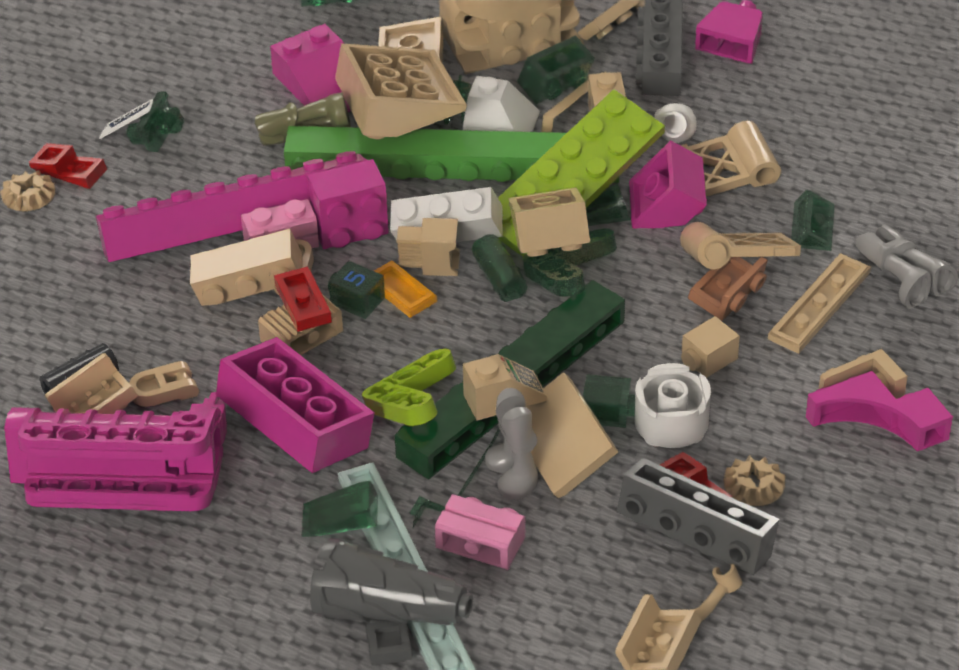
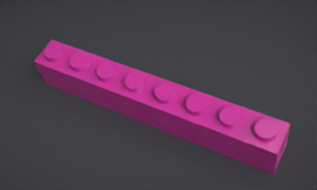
(206, 213)

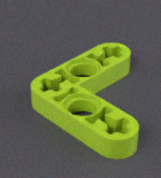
(401, 393)

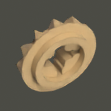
(31, 199)
(744, 490)

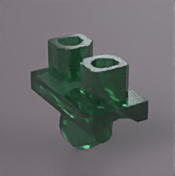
(156, 124)

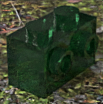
(555, 70)

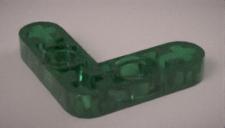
(558, 268)

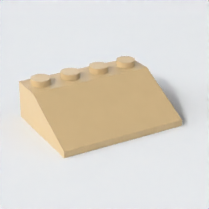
(395, 89)

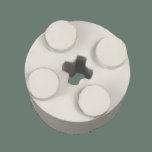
(672, 406)

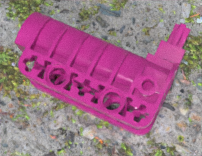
(117, 457)

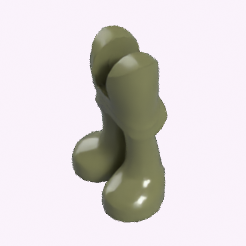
(322, 113)

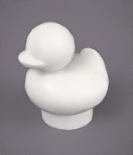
(678, 121)

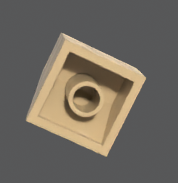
(549, 221)

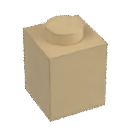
(710, 347)

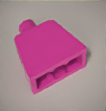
(731, 31)

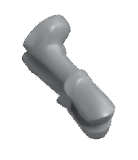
(919, 276)
(515, 453)

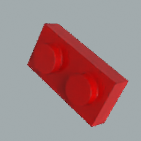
(302, 299)

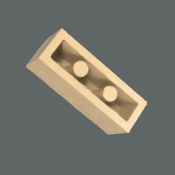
(243, 267)

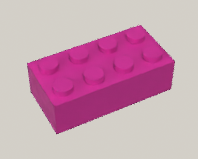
(294, 404)

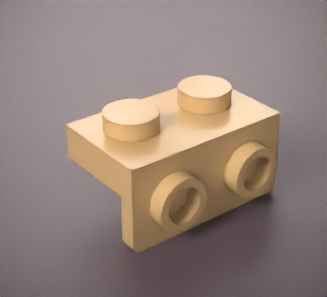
(93, 387)
(656, 637)

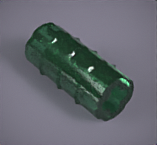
(499, 268)

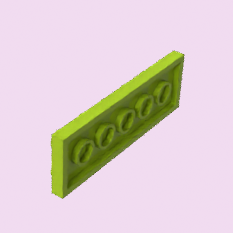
(587, 156)

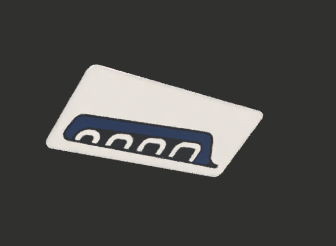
(126, 118)

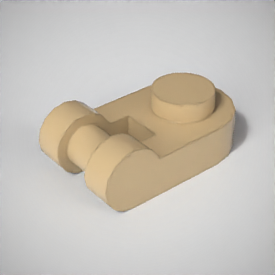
(164, 384)

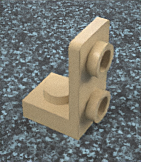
(879, 363)

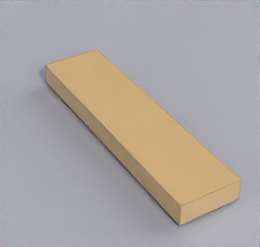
(819, 303)

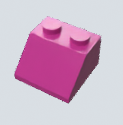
(668, 189)

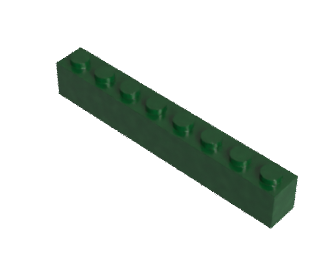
(544, 348)

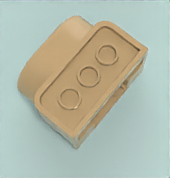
(504, 31)

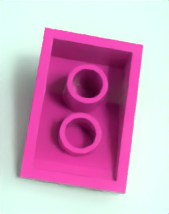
(308, 64)

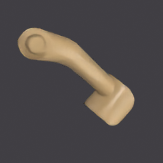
(725, 584)

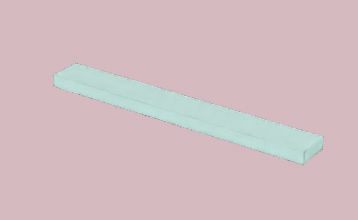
(437, 642)

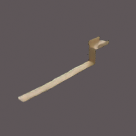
(548, 117)

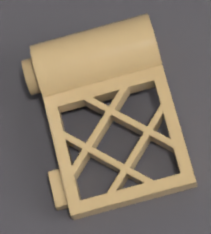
(747, 155)
(716, 248)

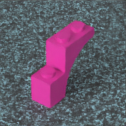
(865, 399)

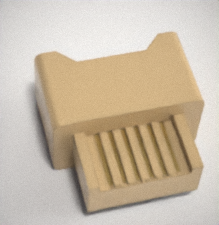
(430, 247)

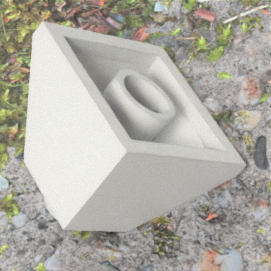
(498, 107)

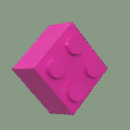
(348, 204)

